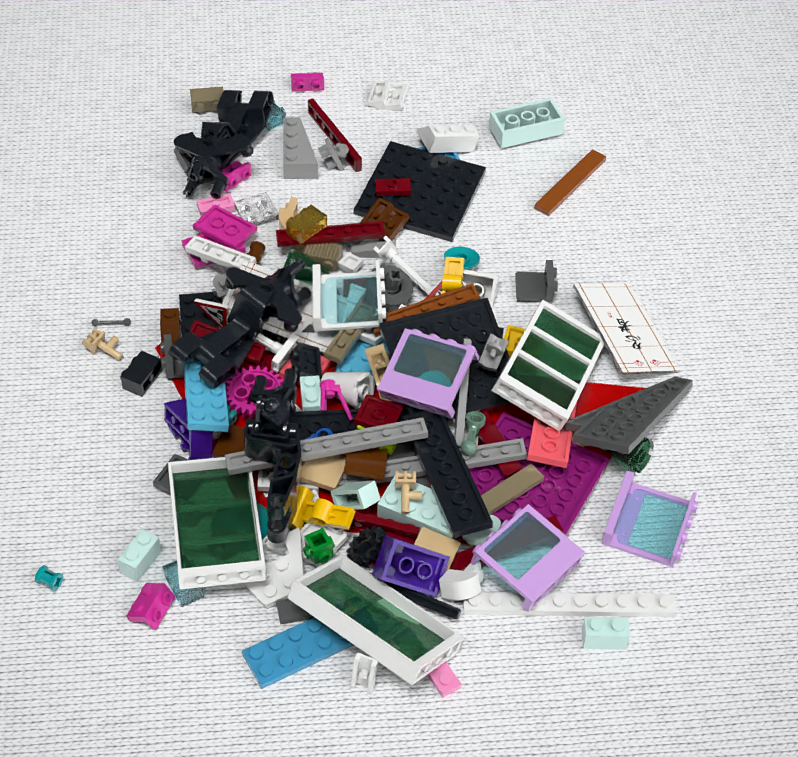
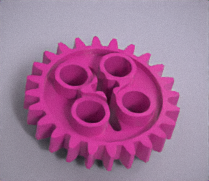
(240, 386)

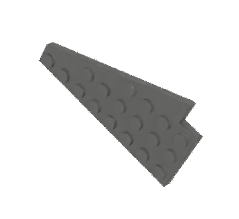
(628, 420)

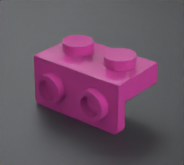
(151, 604)

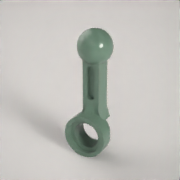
(474, 421)

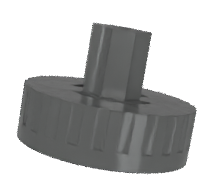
(395, 281)

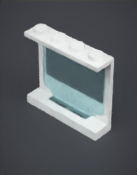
(348, 299)

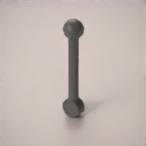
(127, 322)

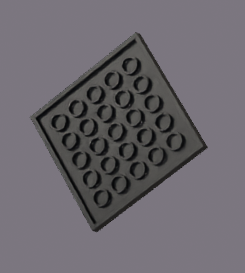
(439, 189)
(468, 321)

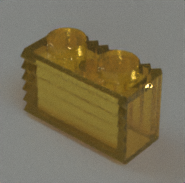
(306, 223)

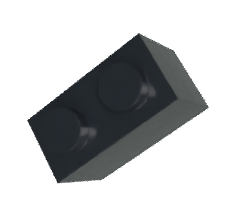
(141, 373)

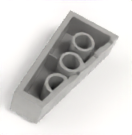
(298, 155)

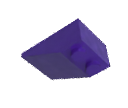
(410, 566)

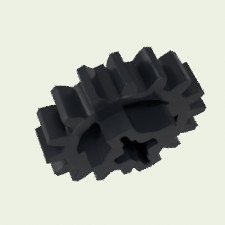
(366, 545)

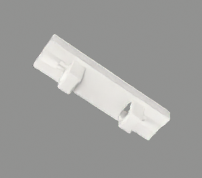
(216, 253)

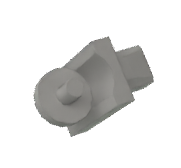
(335, 152)
(221, 290)
(492, 353)

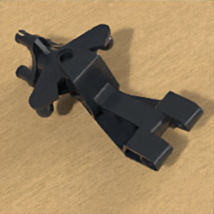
(224, 140)
(258, 300)
(277, 442)

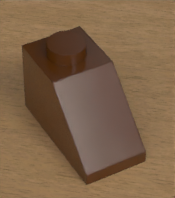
(170, 323)

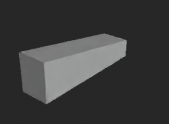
(366, 249)

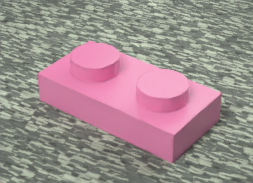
(225, 202)
(444, 680)

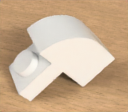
(462, 584)

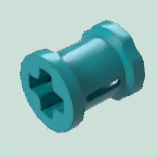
(48, 578)

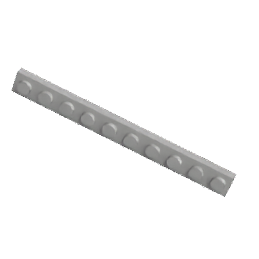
(339, 444)
(485, 455)

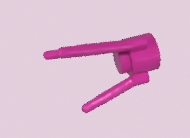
(328, 391)

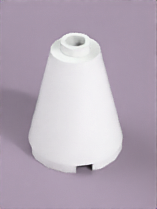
(353, 386)

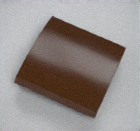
(392, 218)
(229, 442)
(366, 463)

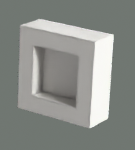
(350, 263)

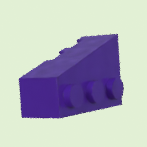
(196, 442)

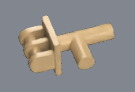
(97, 340)
(405, 482)

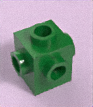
(318, 546)

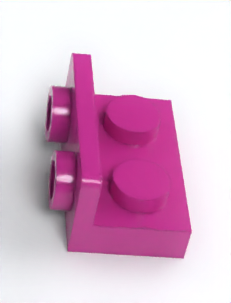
(307, 82)
(236, 173)

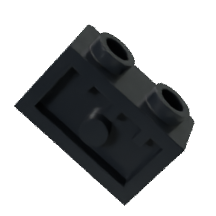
(306, 361)

